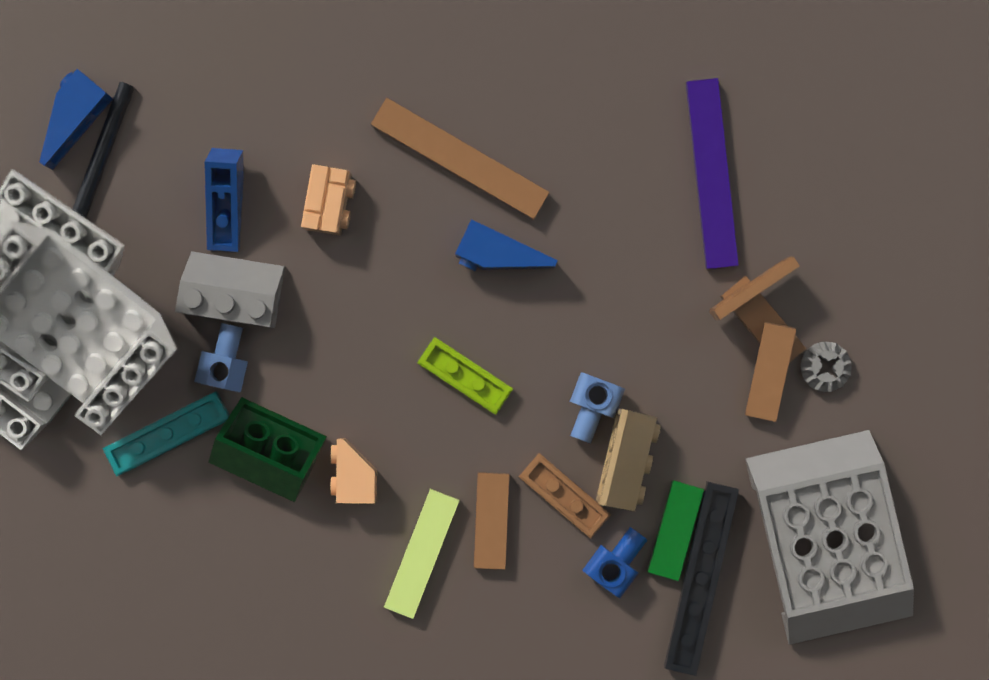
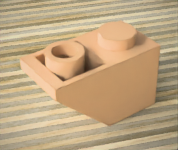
(354, 475)

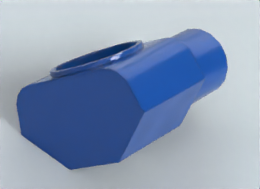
(622, 556)

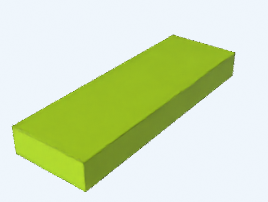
(465, 375)

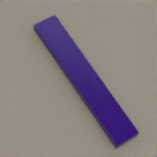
(712, 173)

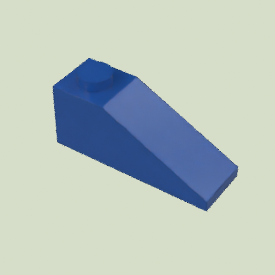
(73, 112)
(223, 198)
(492, 251)

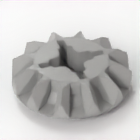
(811, 364)

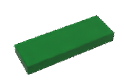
(675, 530)

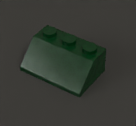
(267, 449)

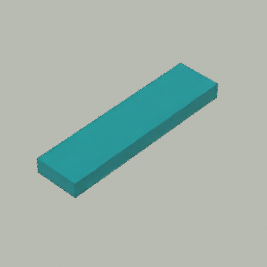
(166, 433)

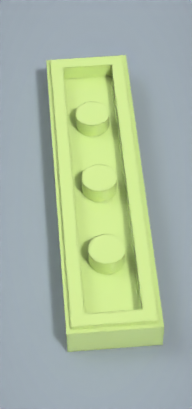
(421, 553)

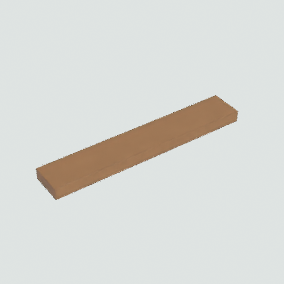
(460, 158)

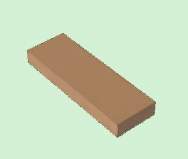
(754, 288)
(757, 312)
(770, 371)
(564, 495)
(491, 520)

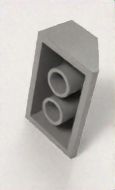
(230, 289)

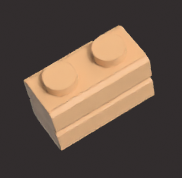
(327, 200)

